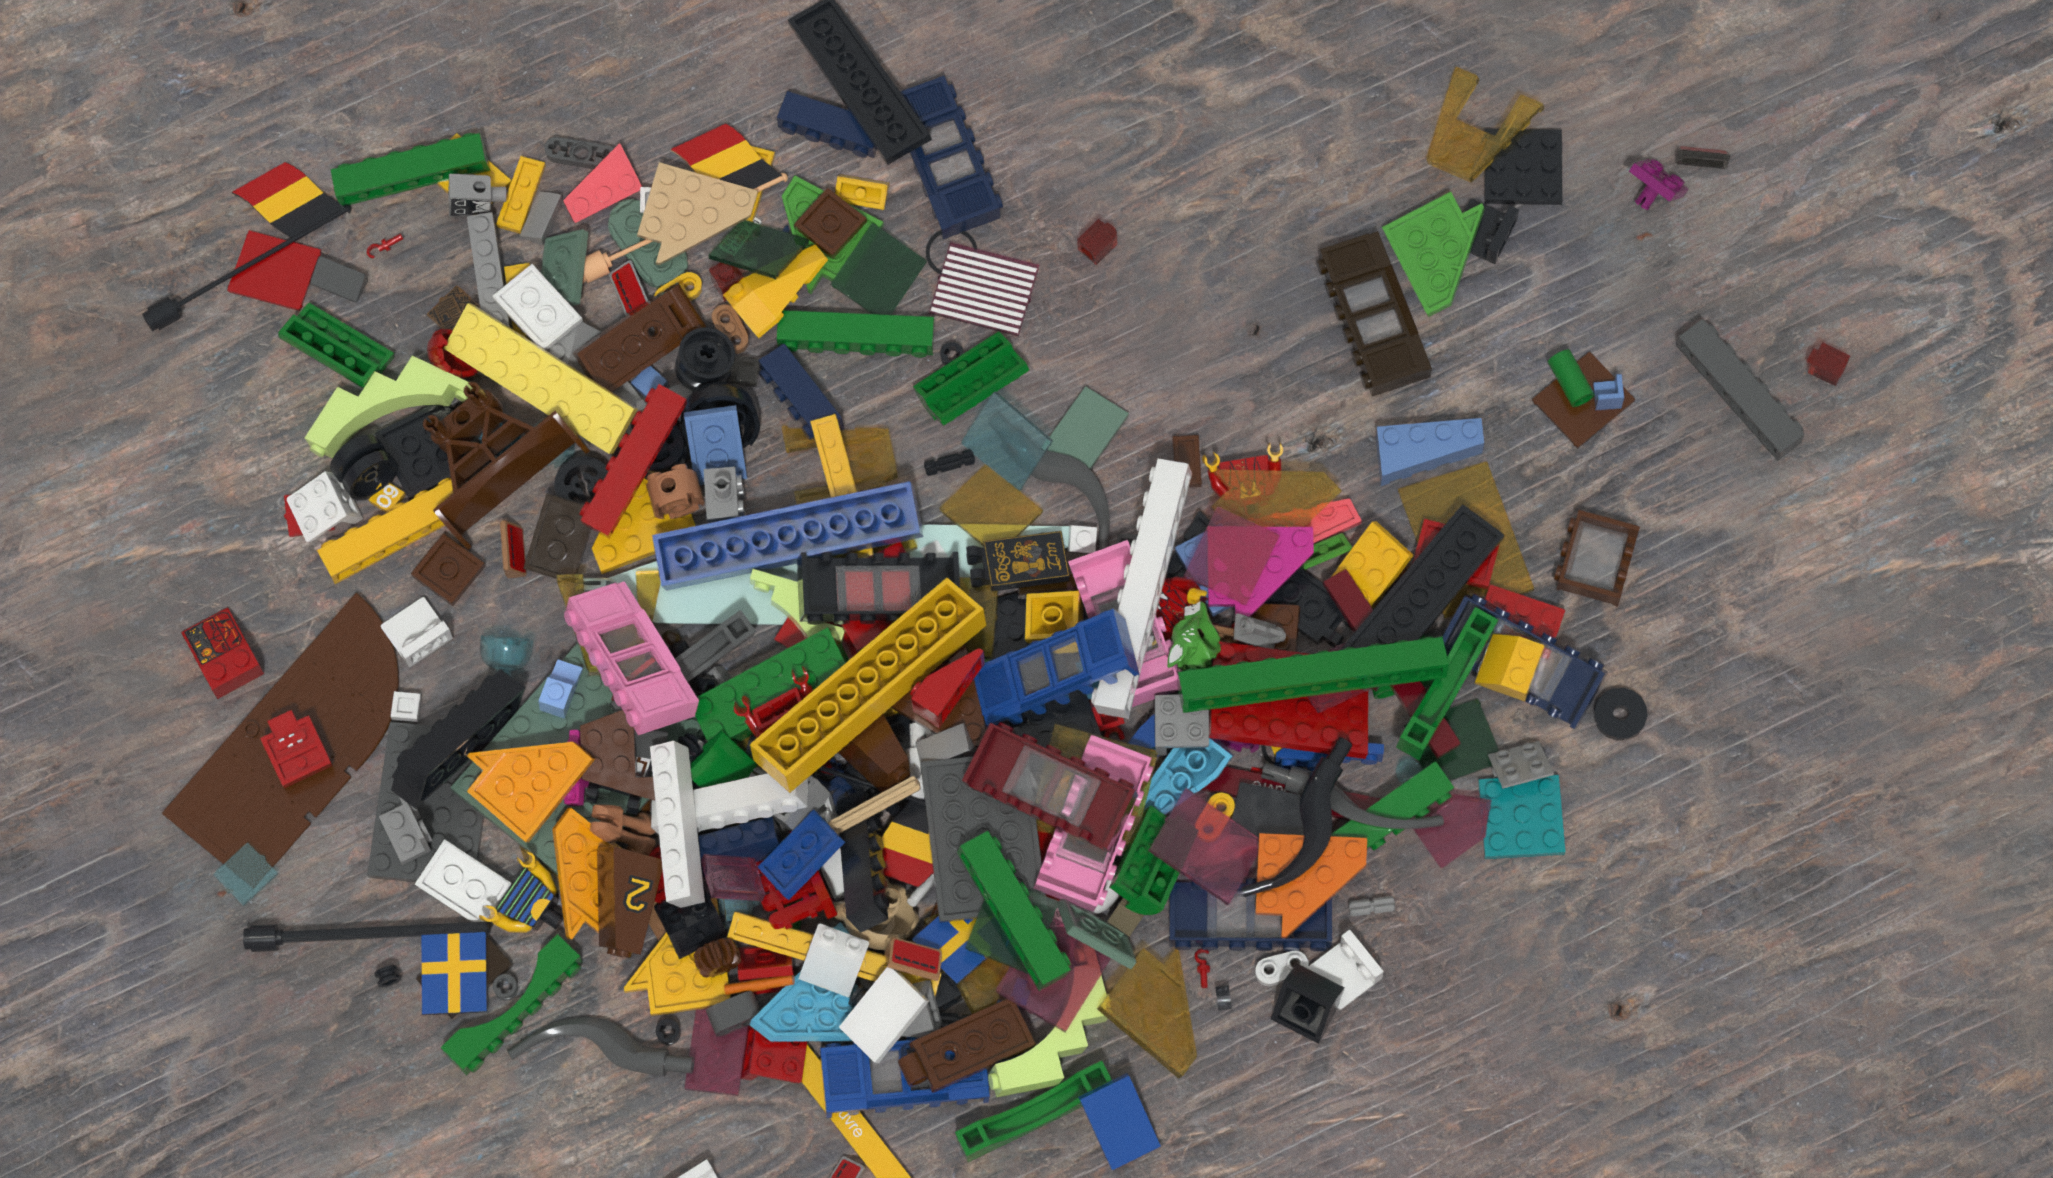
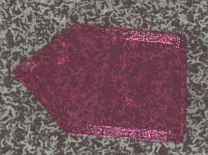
(1462, 828)

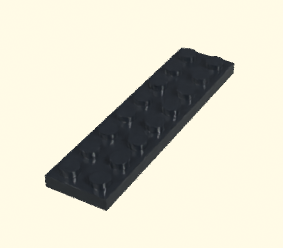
(859, 80)
(1430, 582)

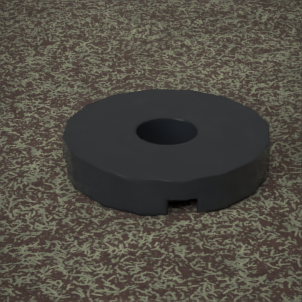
(1624, 699)

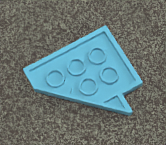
(804, 1014)

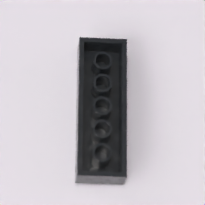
(450, 740)

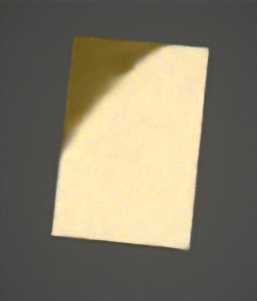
(1476, 489)

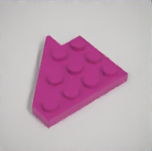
(1289, 554)

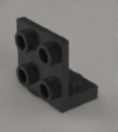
(1492, 231)
(690, 925)

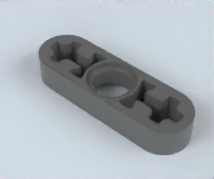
(564, 143)

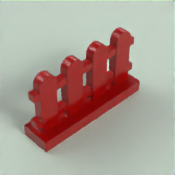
(807, 907)

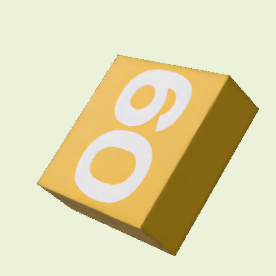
(387, 497)

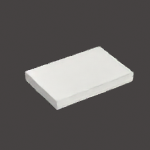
(537, 308)
(462, 882)
(883, 1014)

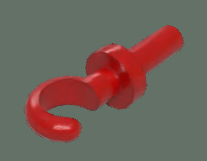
(385, 244)
(1203, 968)

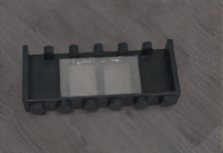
(867, 587)

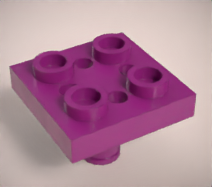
(1657, 182)

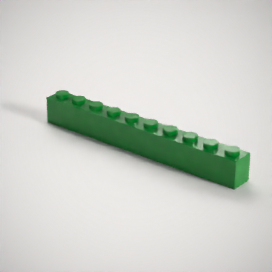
(1312, 674)

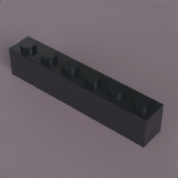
(863, 867)

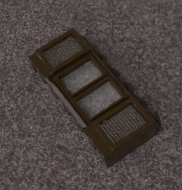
(1374, 313)

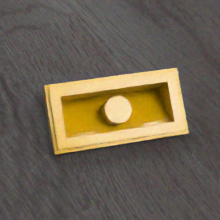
(862, 191)

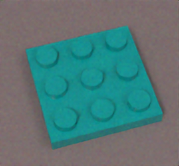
(1523, 819)

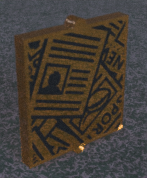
(450, 308)

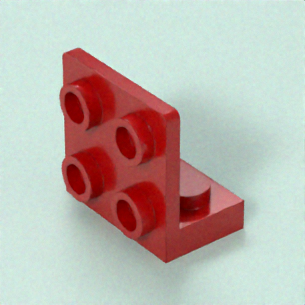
(773, 1059)

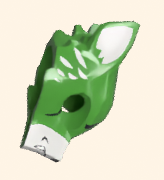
(1187, 646)

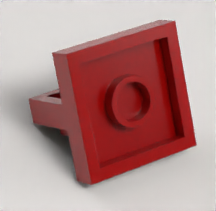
(763, 963)

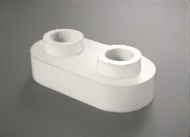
(1281, 967)

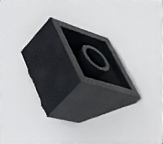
(1307, 1003)

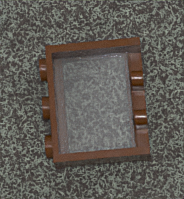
(1596, 557)

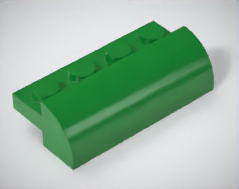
(335, 345)
(970, 378)
(1141, 875)

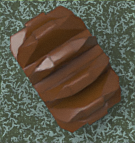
(717, 957)

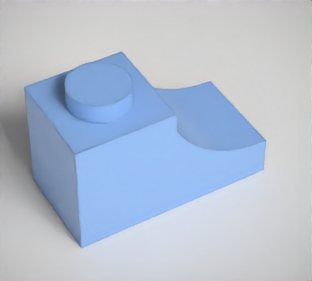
(560, 689)

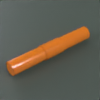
(759, 984)

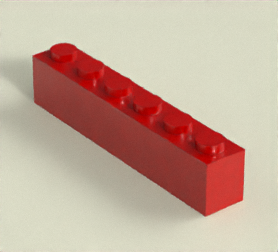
(633, 460)

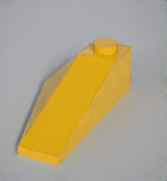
(762, 299)

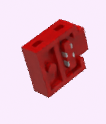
(295, 748)

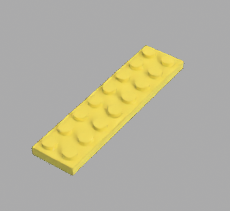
(540, 378)

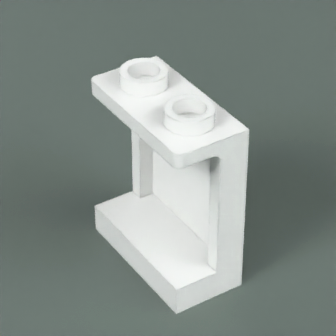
(833, 960)

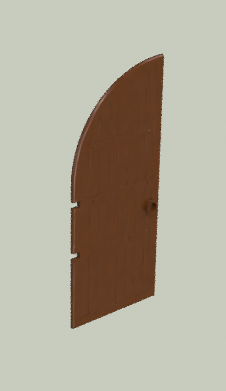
(347, 691)

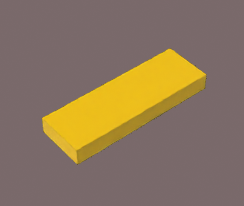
(520, 194)

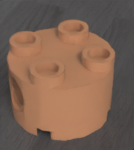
(674, 492)

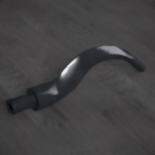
(1316, 819)

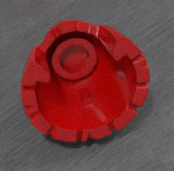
(445, 360)

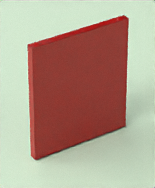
(278, 278)

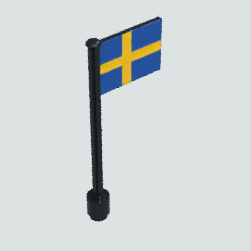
(945, 936)
(451, 958)

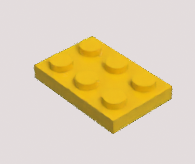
(1375, 562)

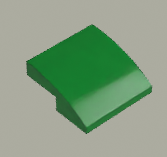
(721, 762)

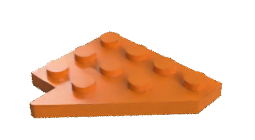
(1310, 891)

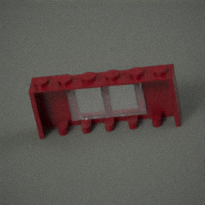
(1050, 786)

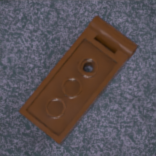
(629, 349)

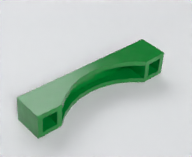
(1444, 690)
(473, 1044)
(1012, 1124)

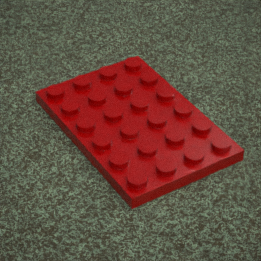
(1289, 721)

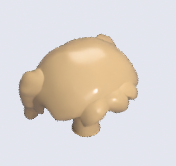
(900, 922)

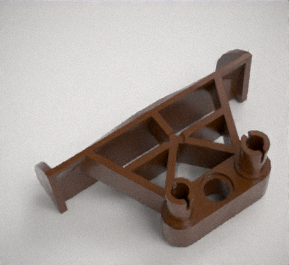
(506, 472)

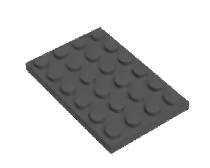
(442, 813)
(957, 816)

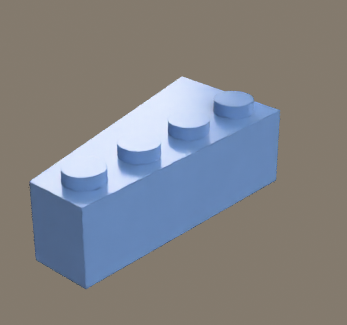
(1424, 446)

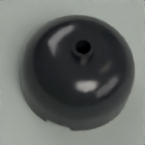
(723, 395)

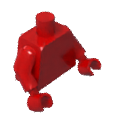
(772, 711)

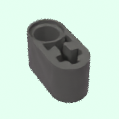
(733, 1013)

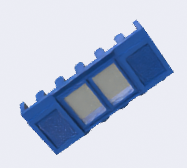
(1055, 667)
(858, 1083)

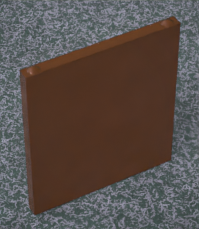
(1582, 421)

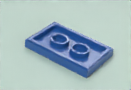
(801, 854)
(1119, 1121)

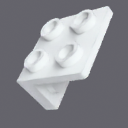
(322, 506)
(416, 632)
(1350, 967)

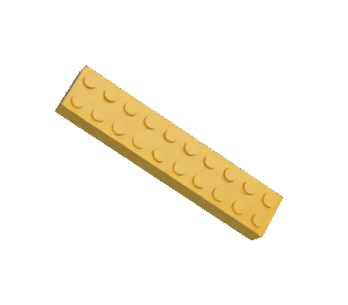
(868, 685)

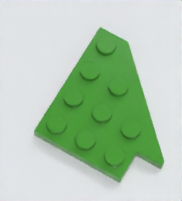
(796, 200)
(1435, 248)

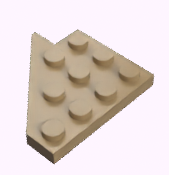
(691, 209)

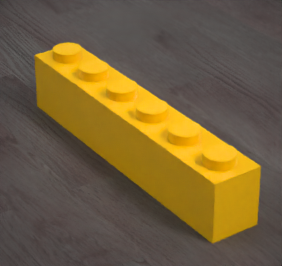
(384, 533)

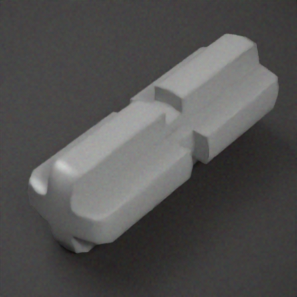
(1365, 907)

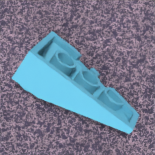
(1186, 769)

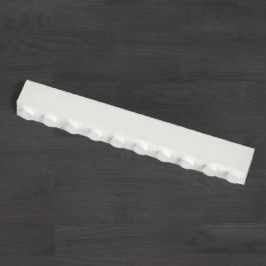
(1146, 576)

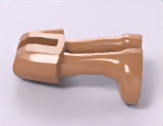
(611, 828)

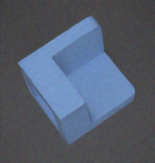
(1609, 394)

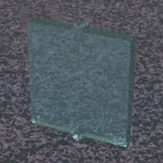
(245, 874)

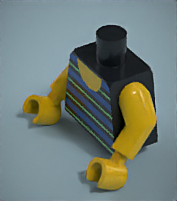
(527, 901)

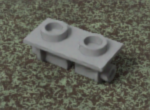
(1257, 632)

